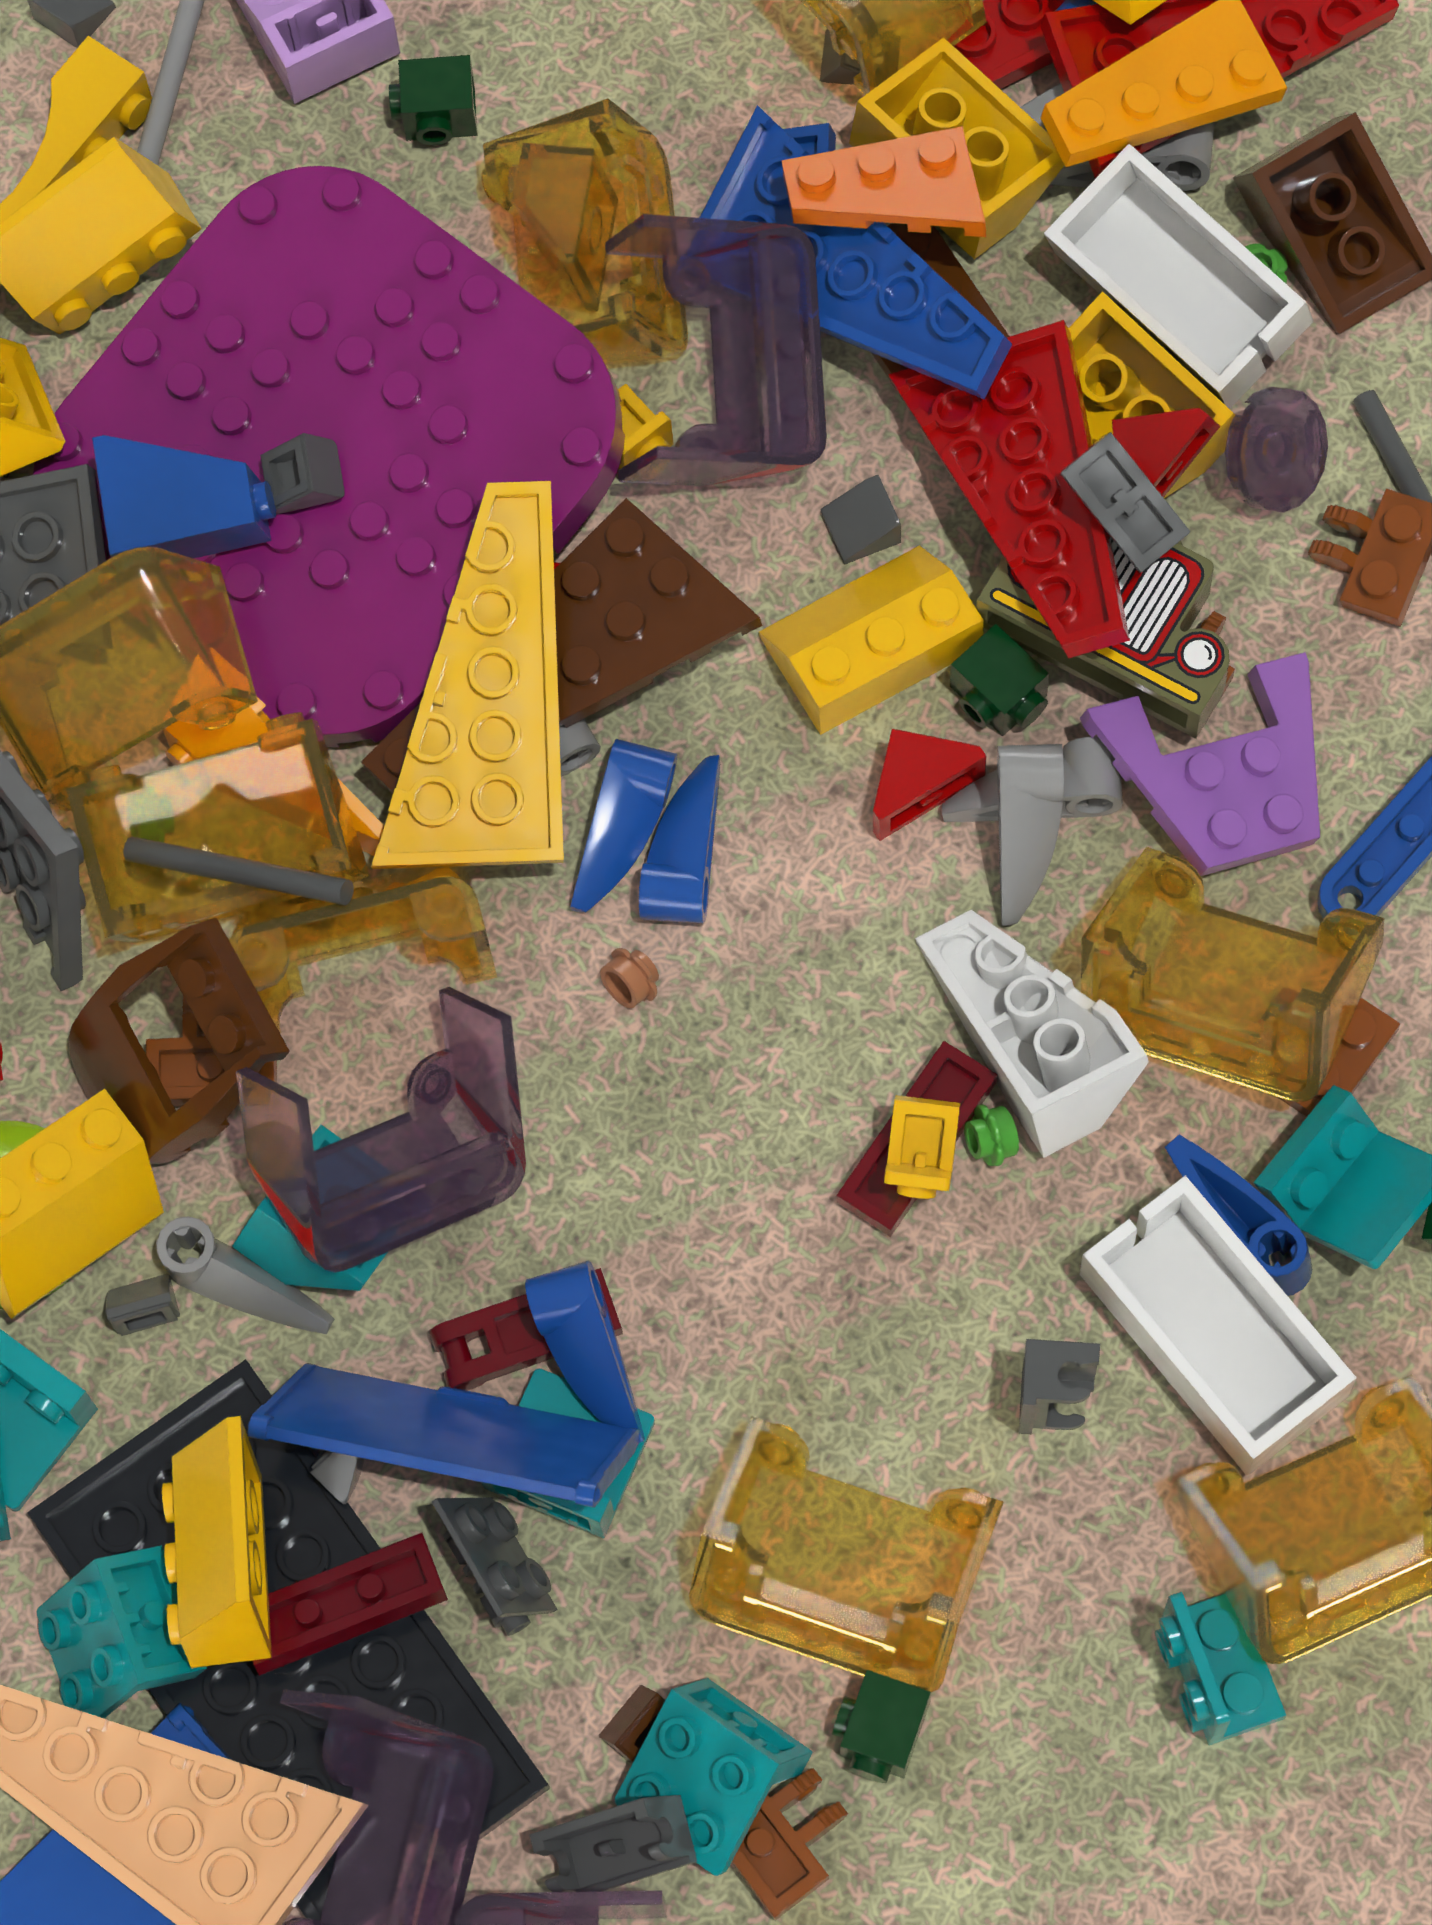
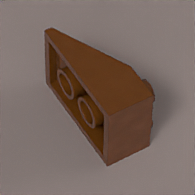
(1338, 221)

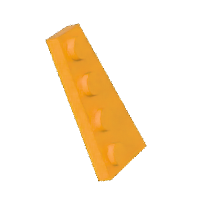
(1173, 83)

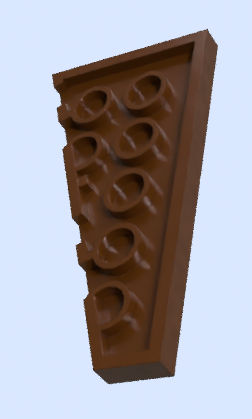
(623, 615)

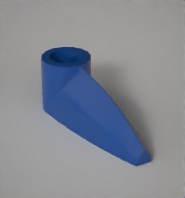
(624, 818)
(680, 857)
(1247, 1213)
(582, 1339)

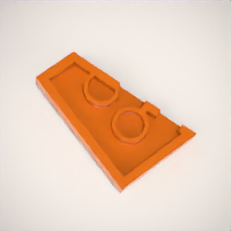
(900, 180)

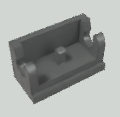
(1125, 502)
(1055, 1374)
(618, 1845)

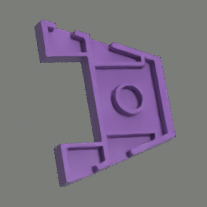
(1233, 795)

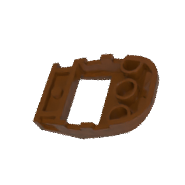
(227, 1011)

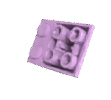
(321, 40)

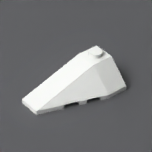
(1053, 1047)

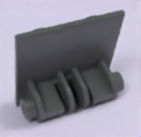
(485, 1540)

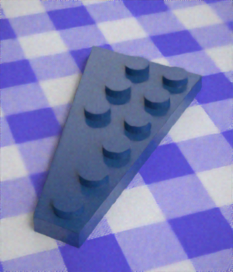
(867, 279)

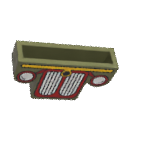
(1165, 662)

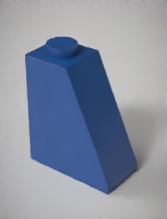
(179, 499)

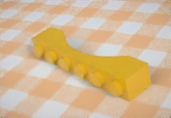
(91, 101)

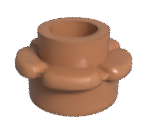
(630, 977)

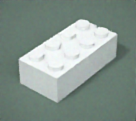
(1179, 275)
(1217, 1325)

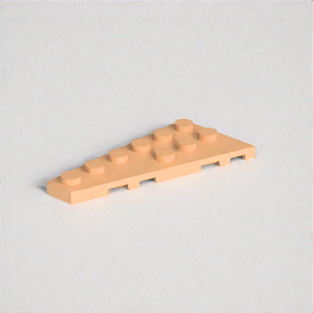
(170, 1820)

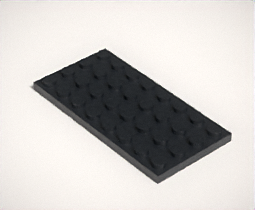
(307, 1531)

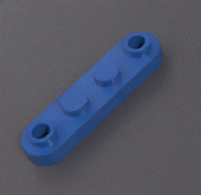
(1387, 851)

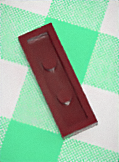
(947, 1077)
(351, 1601)

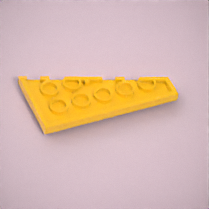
(487, 735)

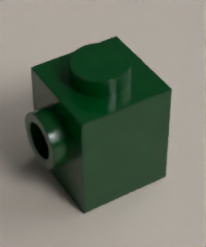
(435, 99)
(999, 683)
(881, 1726)

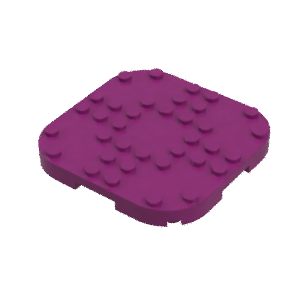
(427, 366)

